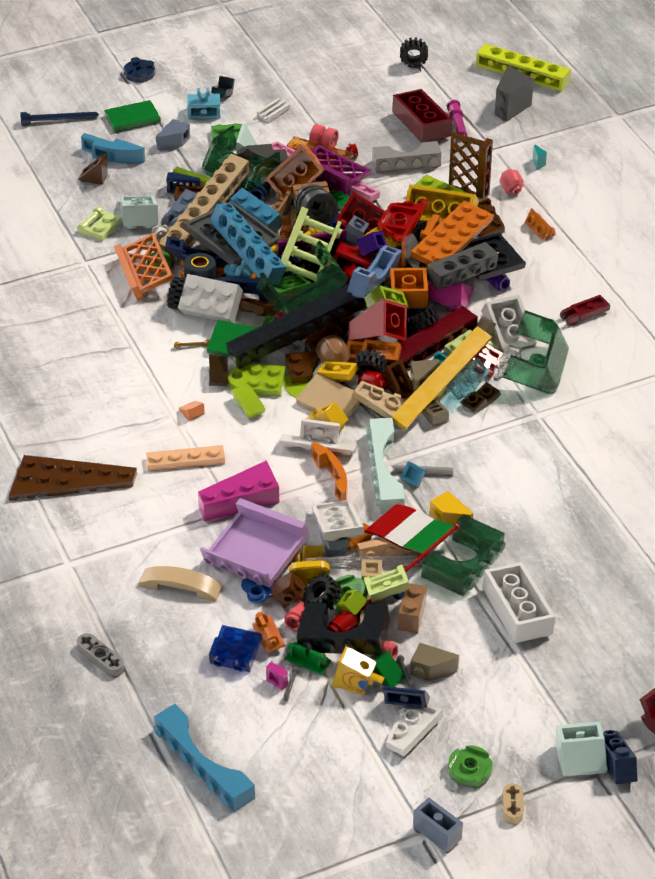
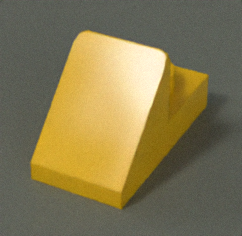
(338, 370)

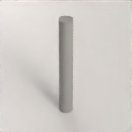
(430, 470)

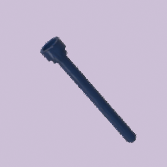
(27, 118)

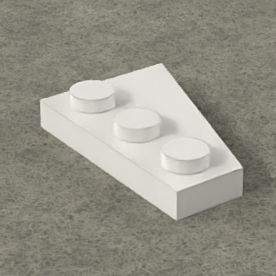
(412, 727)

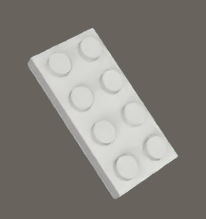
(337, 520)

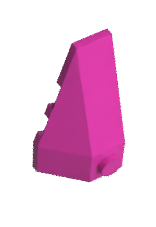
(452, 296)

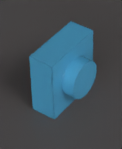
(413, 474)

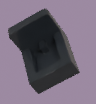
(224, 87)

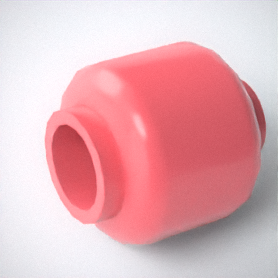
(511, 181)

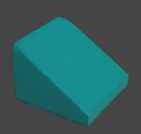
(539, 157)

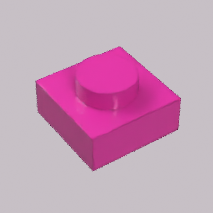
(277, 675)

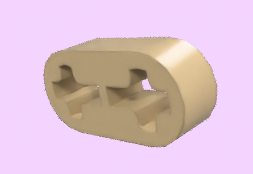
(508, 803)

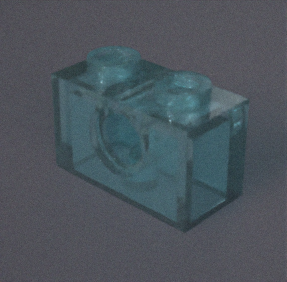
(468, 379)

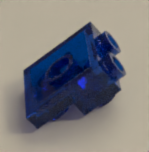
(235, 648)

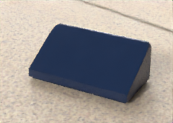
(406, 697)

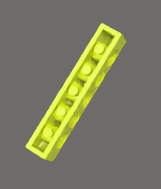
(543, 72)

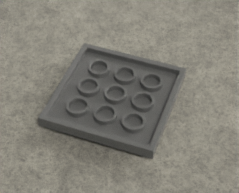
(208, 235)

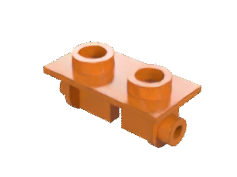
(539, 225)
(270, 635)

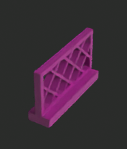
(334, 174)

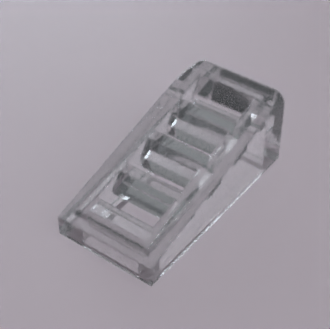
(503, 361)

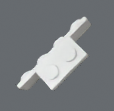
(321, 432)

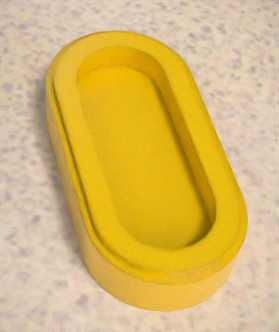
(309, 569)

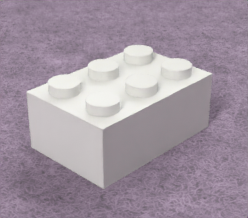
(210, 298)

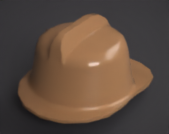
(332, 349)

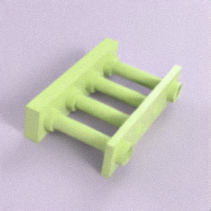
(298, 235)

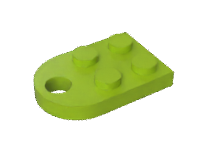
(261, 378)

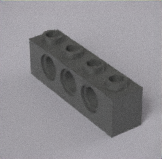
(462, 266)

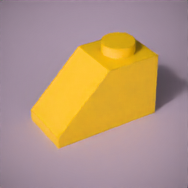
(330, 413)
(448, 508)

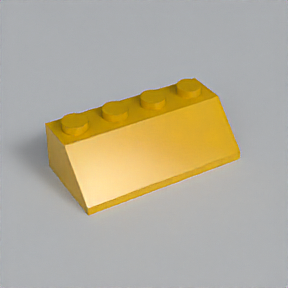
(440, 201)

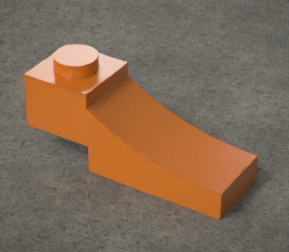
(389, 350)

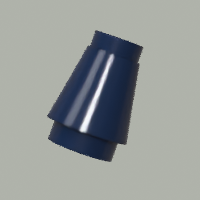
(261, 191)

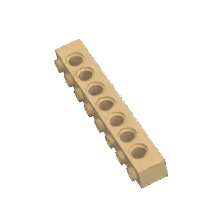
(215, 192)

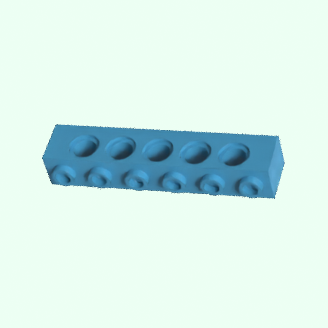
(247, 243)

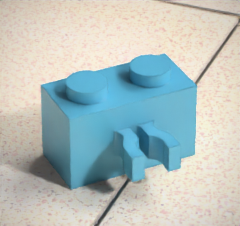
(203, 105)

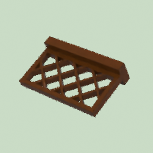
(484, 159)

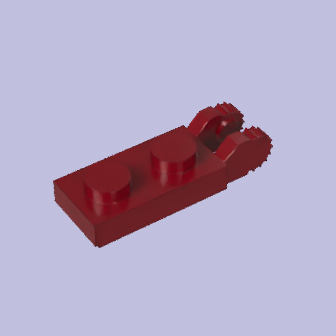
(584, 309)

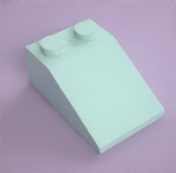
(139, 211)

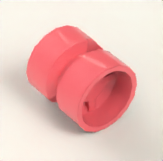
(324, 136)

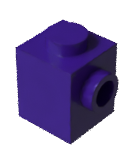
(371, 243)

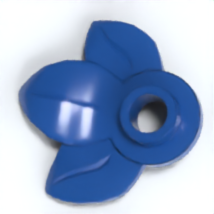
(255, 592)

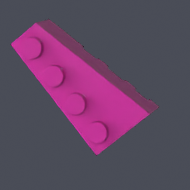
(253, 484)

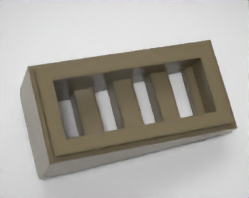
(436, 413)

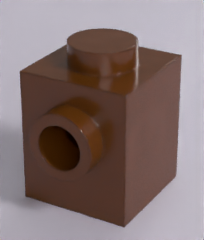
(288, 589)

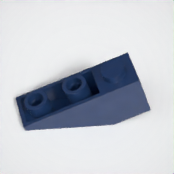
(619, 758)

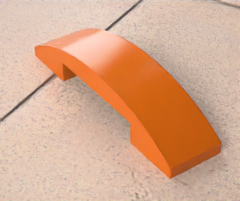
(325, 458)

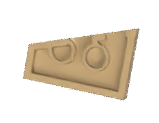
(377, 399)

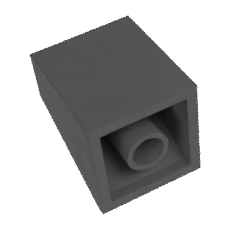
(513, 94)

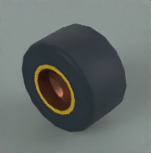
(200, 265)

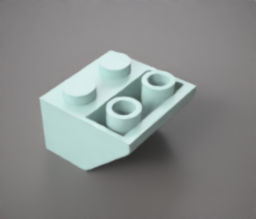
(581, 749)

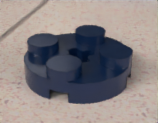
(139, 69)

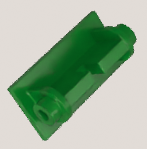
(311, 661)

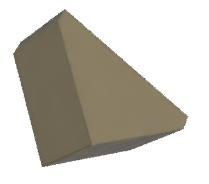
(421, 371)

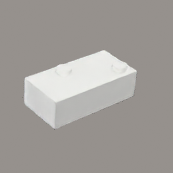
(518, 602)

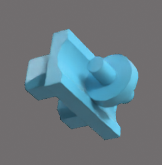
(242, 270)

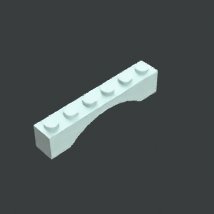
(381, 440)

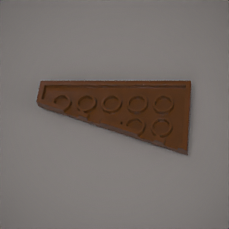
(62, 477)

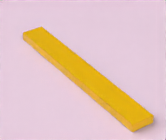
(440, 378)

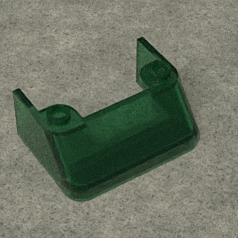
(221, 149)
(328, 280)
(540, 371)

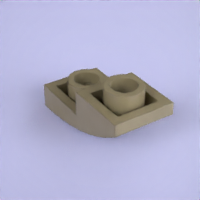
(486, 325)

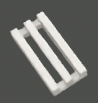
(273, 110)

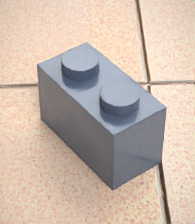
(437, 824)

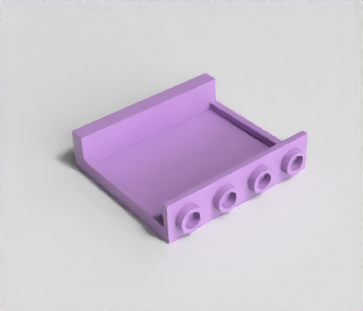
(257, 543)

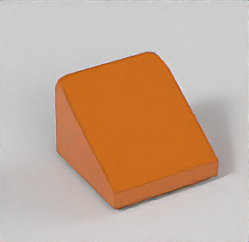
(192, 409)

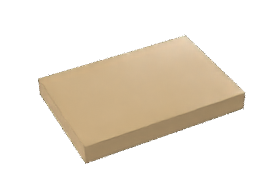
(324, 391)

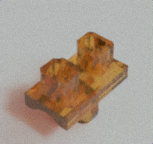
(288, 223)

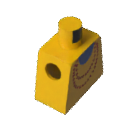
(356, 672)

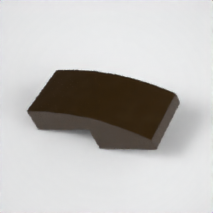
(218, 370)
(481, 398)

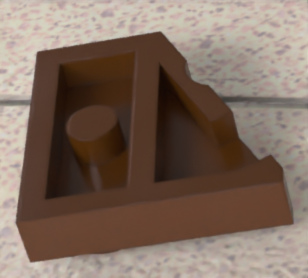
(261, 307)
(301, 366)

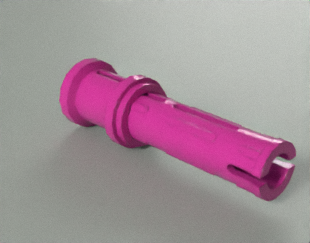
(456, 114)

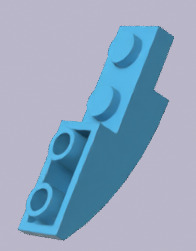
(116, 151)

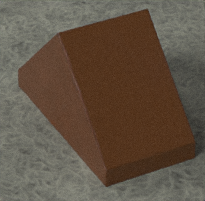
(96, 171)
(398, 379)

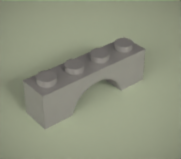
(387, 159)

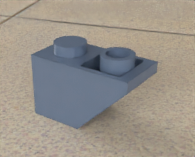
(173, 135)

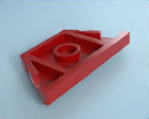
(401, 219)

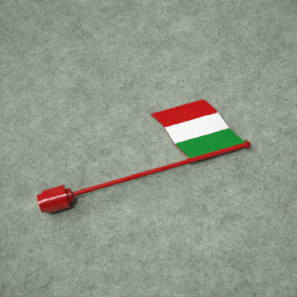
(407, 530)

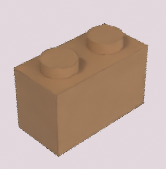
(412, 608)

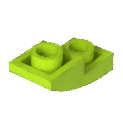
(248, 400)

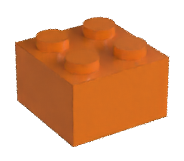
(413, 285)

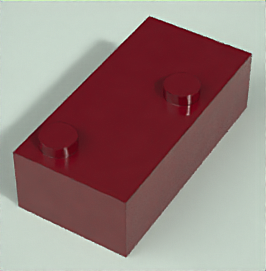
(422, 115)

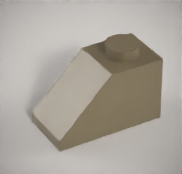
(433, 662)

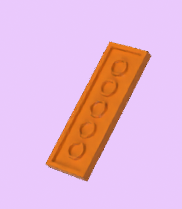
(452, 233)

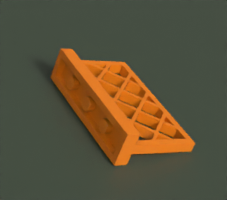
(127, 261)

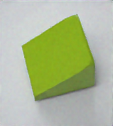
(352, 602)

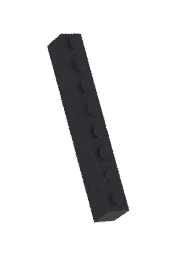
(293, 326)

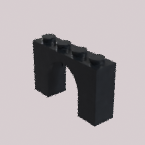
(365, 639)

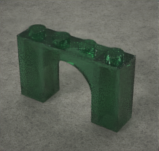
(462, 575)

